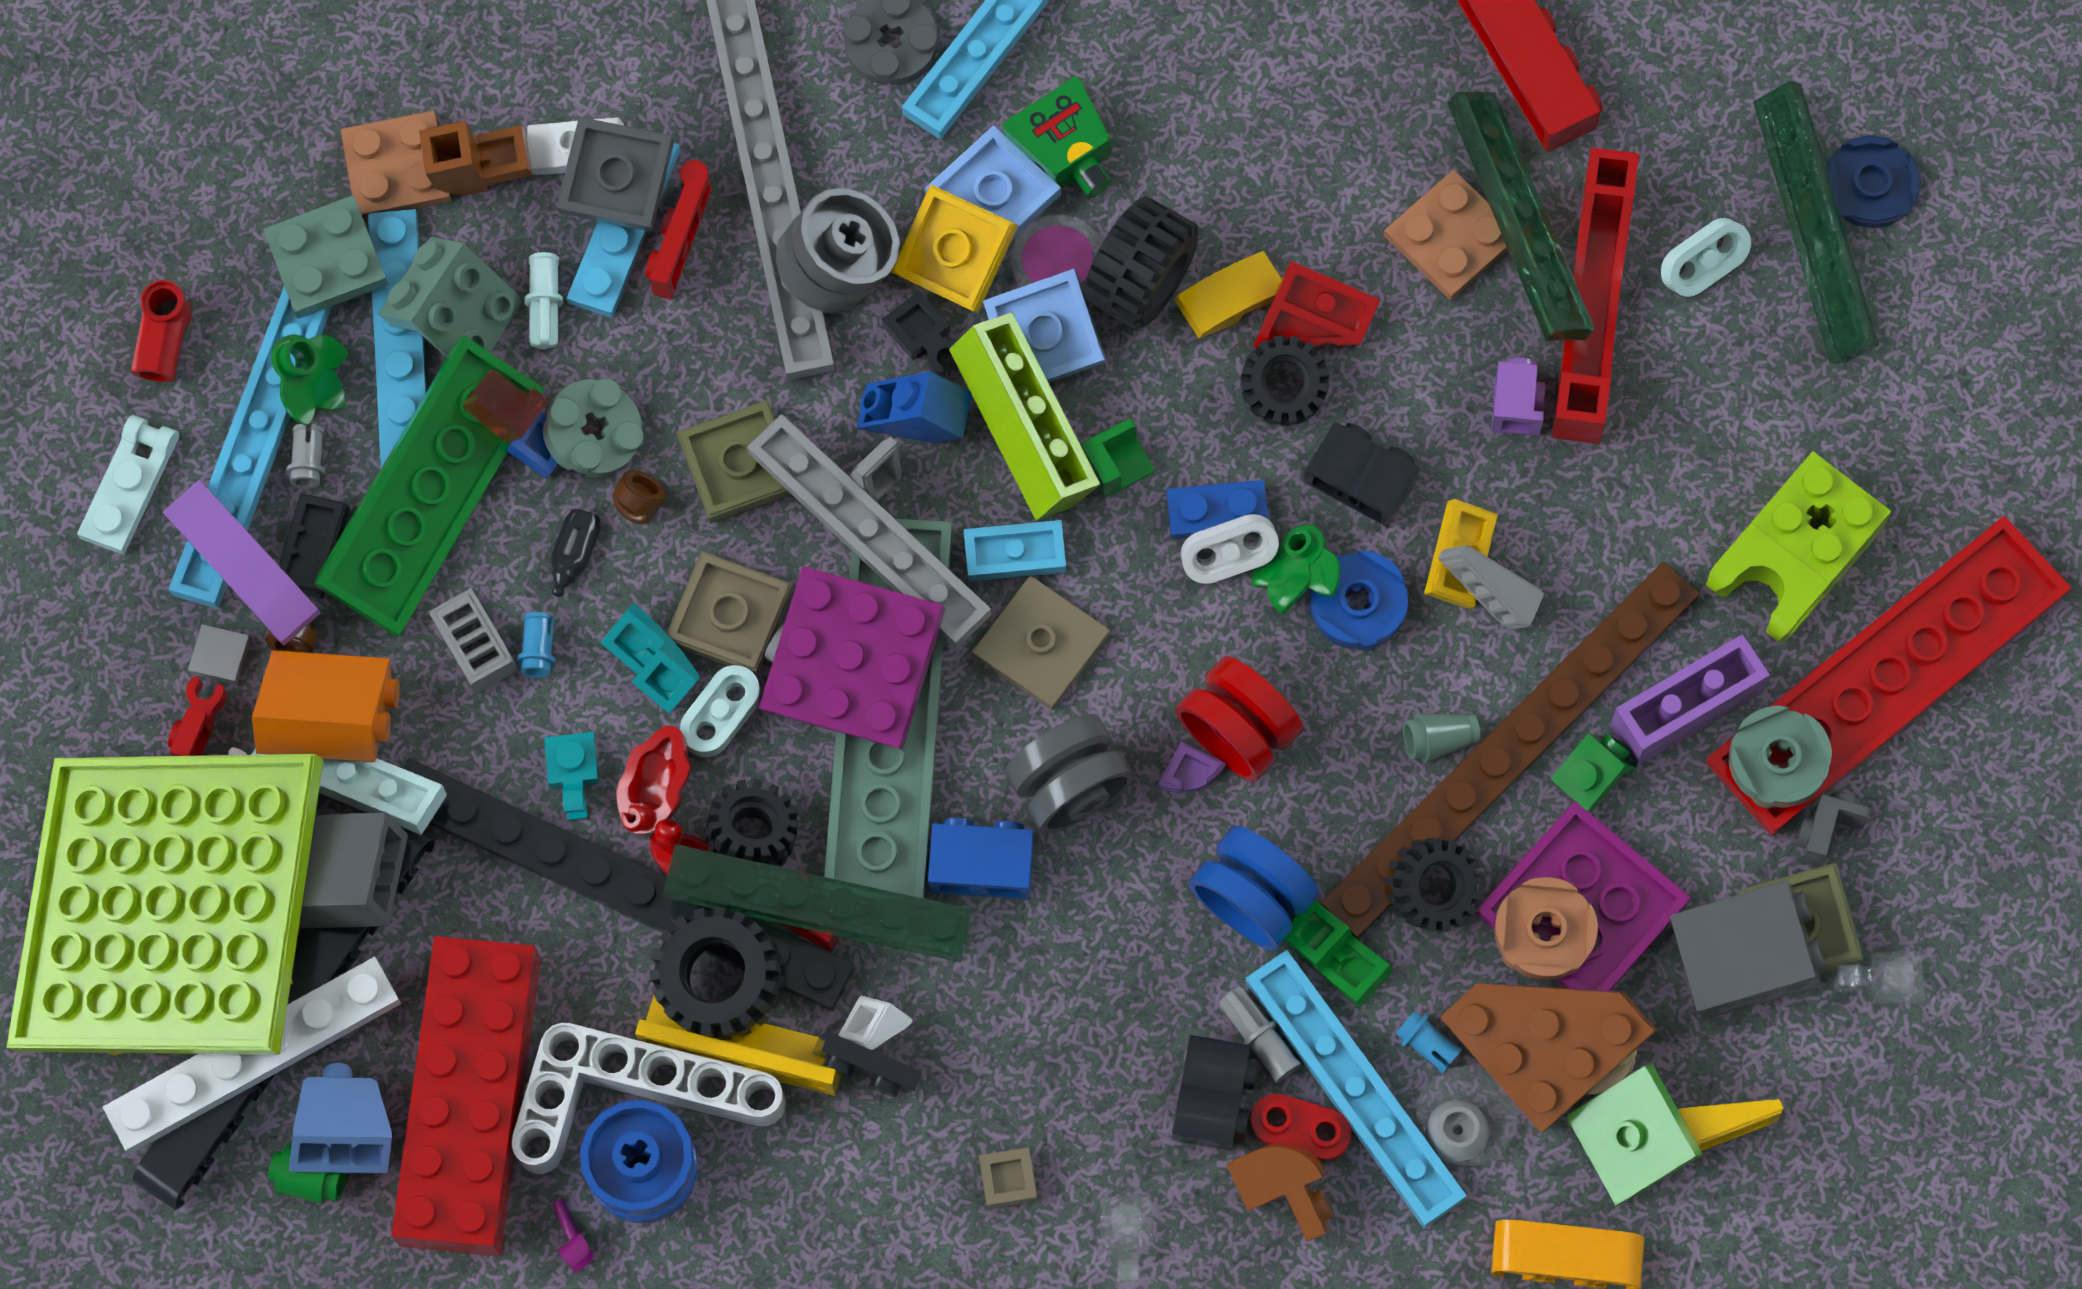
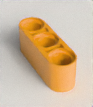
(1567, 1252)

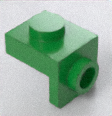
(1593, 769)

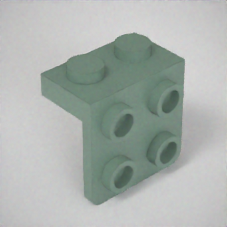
(451, 296)

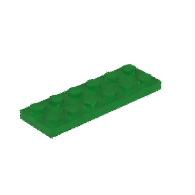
(419, 496)

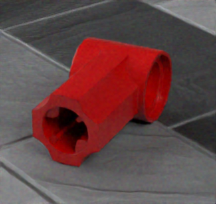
(160, 336)

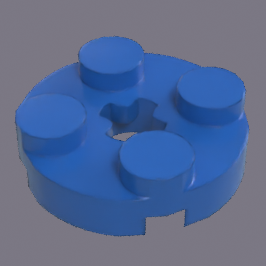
(1363, 627)

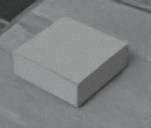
(219, 654)

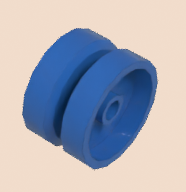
(1254, 887)
(633, 1132)

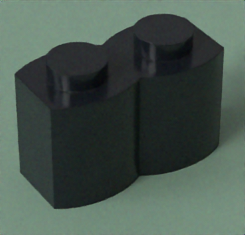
(1362, 473)
(1212, 1093)

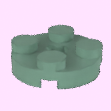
(604, 403)
(1768, 783)

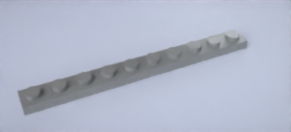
(766, 177)

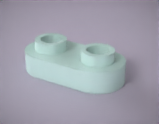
(1703, 259)
(718, 711)

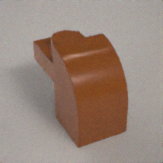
(468, 162)
(1286, 1171)

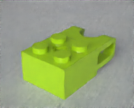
(1793, 556)

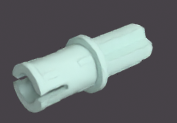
(543, 300)

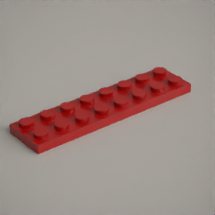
(1913, 656)

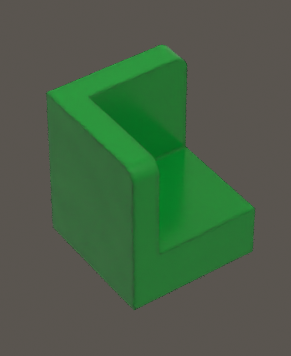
(1117, 458)

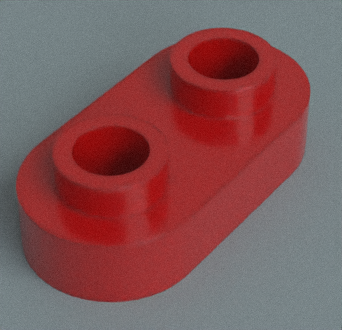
(1301, 1126)

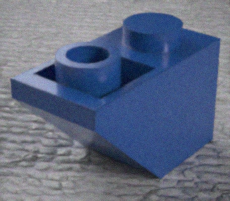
(915, 408)

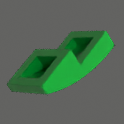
(1337, 955)

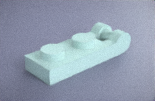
(127, 485)

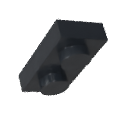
(885, 1073)

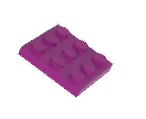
(852, 658)
(1624, 889)

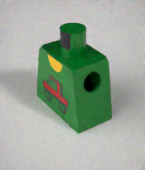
(1064, 137)

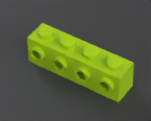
(1024, 416)

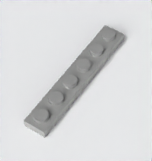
(866, 527)

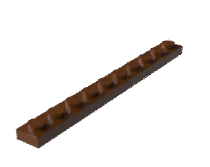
(1518, 739)

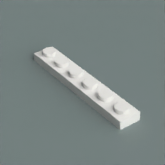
(215, 1078)

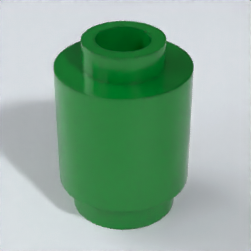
(304, 1185)

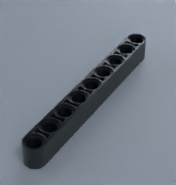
(320, 956)

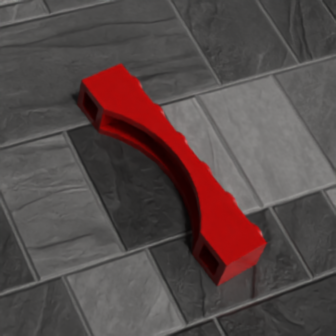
(1598, 276)

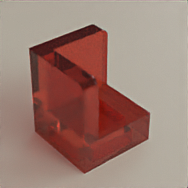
(504, 406)

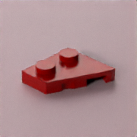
(1317, 309)

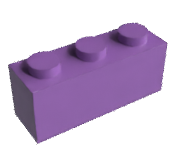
(1689, 700)

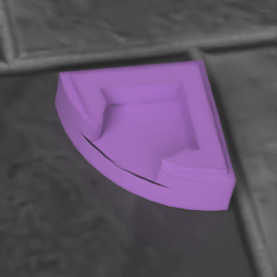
(1190, 770)

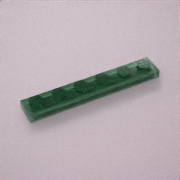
(1520, 216)
(1815, 223)
(817, 903)

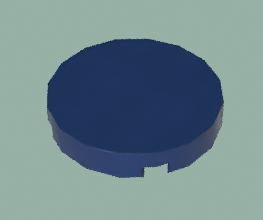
(1866, 195)

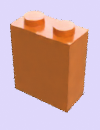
(324, 705)

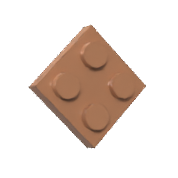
(388, 165)
(1449, 235)

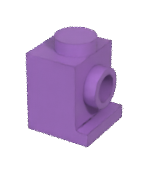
(1518, 398)

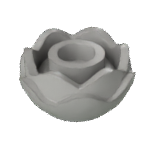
(1442, 1137)

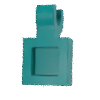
(571, 766)

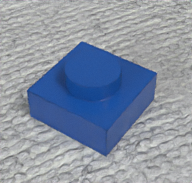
(533, 450)

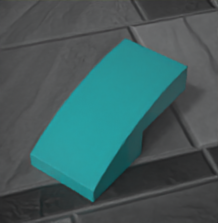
(648, 650)

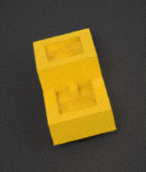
(1229, 294)

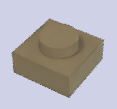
(1008, 1178)

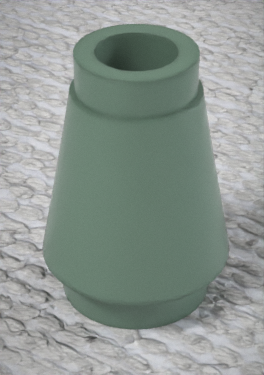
(1439, 734)

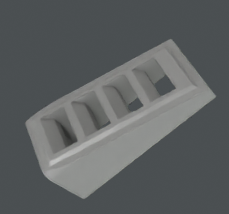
(879, 470)
(1499, 590)
(489, 672)

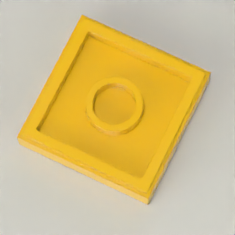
(954, 248)

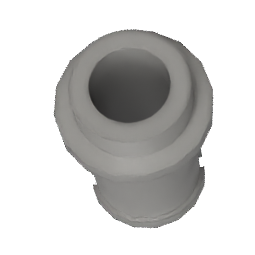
(306, 466)

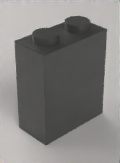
(352, 871)
(1748, 949)

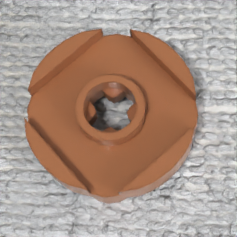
(1568, 911)

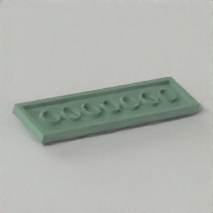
(882, 792)

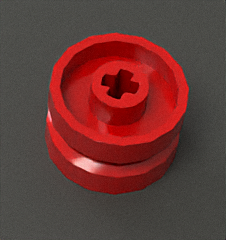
(1239, 718)

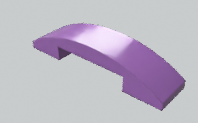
(241, 562)

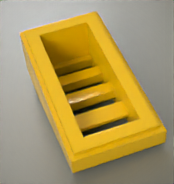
(1724, 1122)

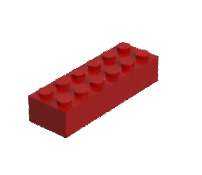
(466, 1096)

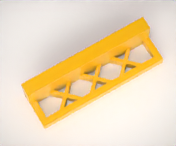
(767, 1049)

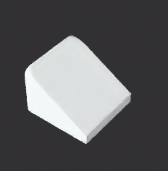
(873, 1022)

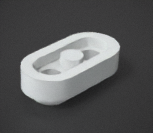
(1230, 552)

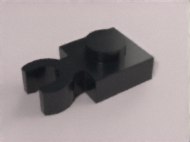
(920, 330)

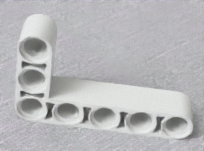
(633, 1079)

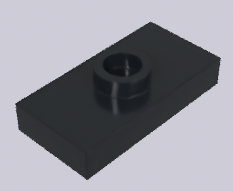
(311, 538)

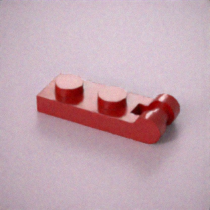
(680, 229)

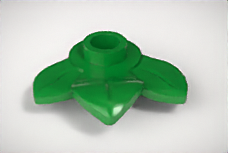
(313, 378)
(1294, 571)

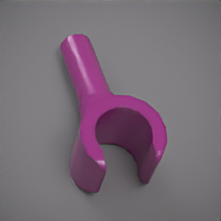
(576, 1250)

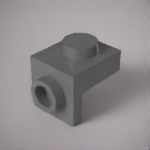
(1817, 832)

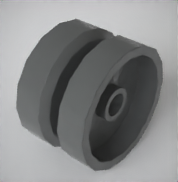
(837, 250)
(1069, 773)

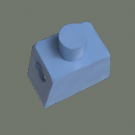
(340, 1125)

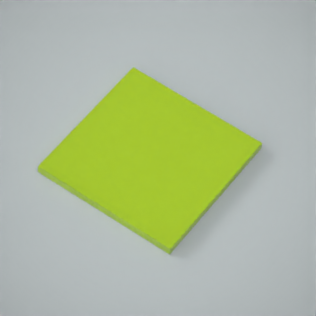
(166, 905)

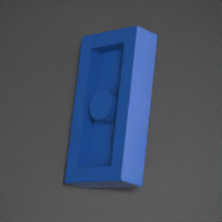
(1207, 506)

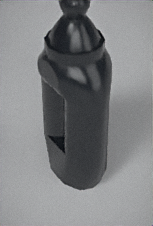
(573, 548)

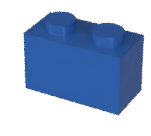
(981, 859)

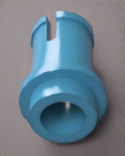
(537, 645)
(1428, 1041)

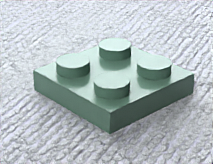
(325, 257)

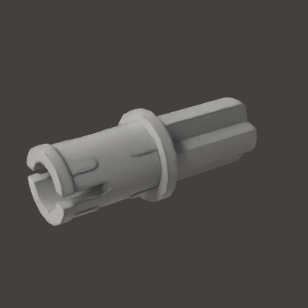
(1259, 1034)

